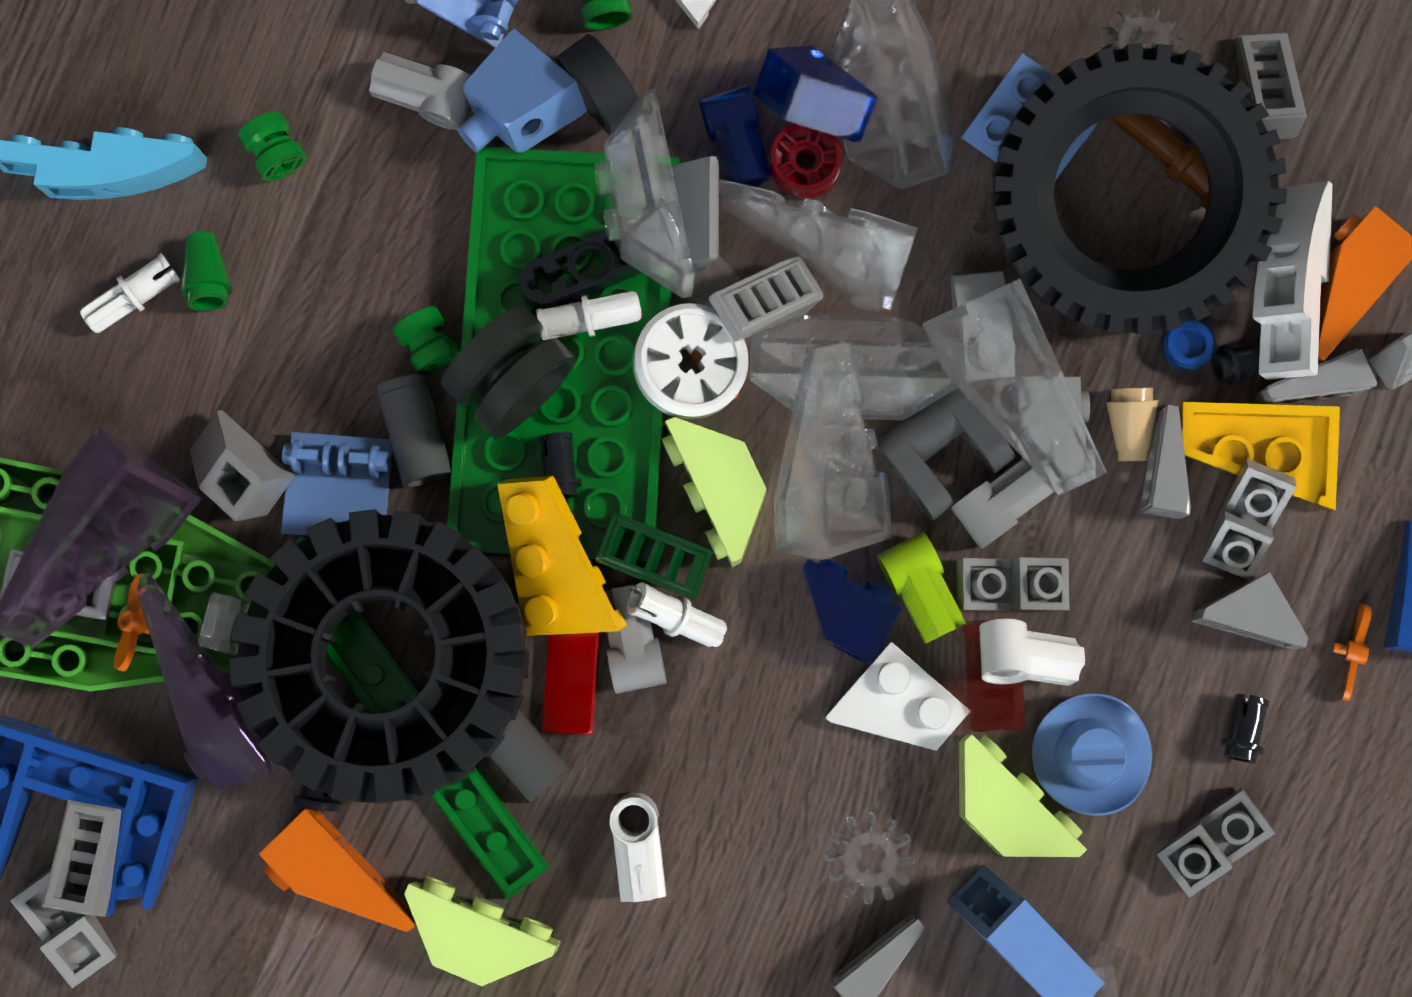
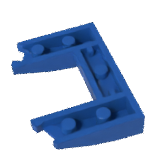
(149, 794)

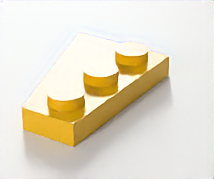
(1282, 437)
(550, 568)

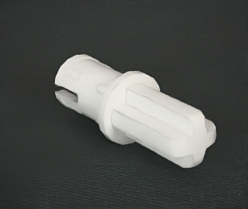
(128, 295)
(589, 315)
(676, 615)

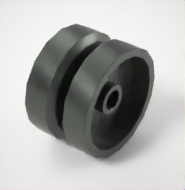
(508, 371)

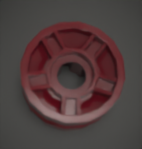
(802, 182)

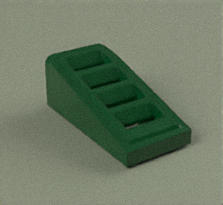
(613, 538)

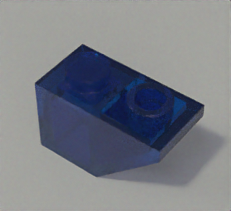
(814, 92)
(848, 614)

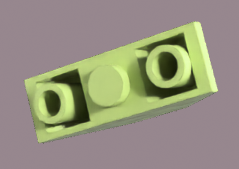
(721, 483)
(1008, 808)
(475, 937)

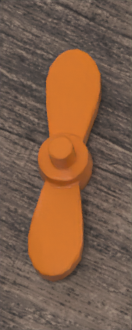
(133, 624)
(1356, 650)

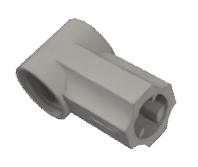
(430, 91)
(997, 506)
(633, 651)

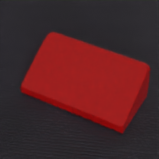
(571, 683)

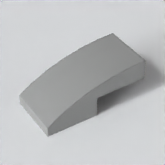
(70, 940)

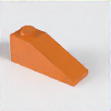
(1361, 268)
(325, 867)

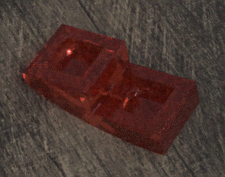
(990, 705)

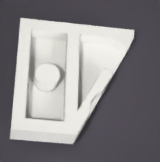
(899, 703)

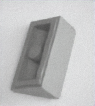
(699, 203)

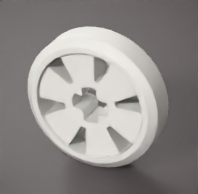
(658, 356)

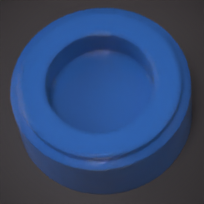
(1188, 346)

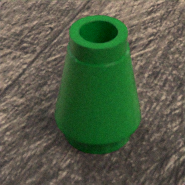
(204, 274)

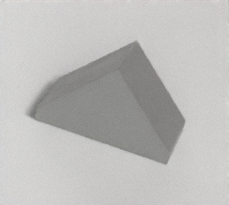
(1255, 612)

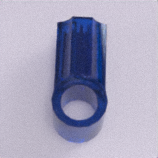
(734, 125)

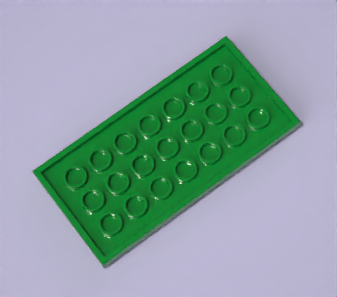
(521, 212)

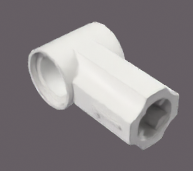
(1017, 655)
(638, 853)

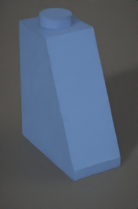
(1023, 938)

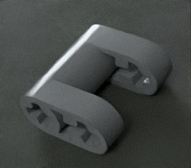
(929, 431)

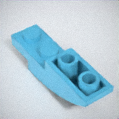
(112, 168)

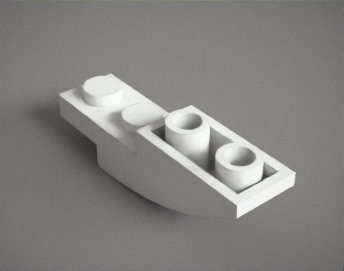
(1290, 283)

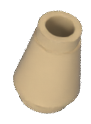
(1132, 422)

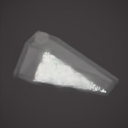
(852, 254)

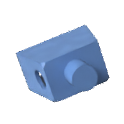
(519, 97)

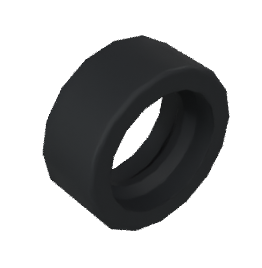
(600, 80)

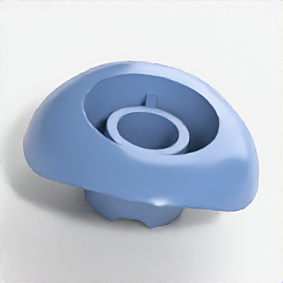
(1092, 754)

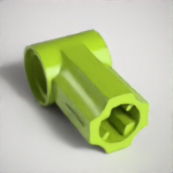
(915, 575)

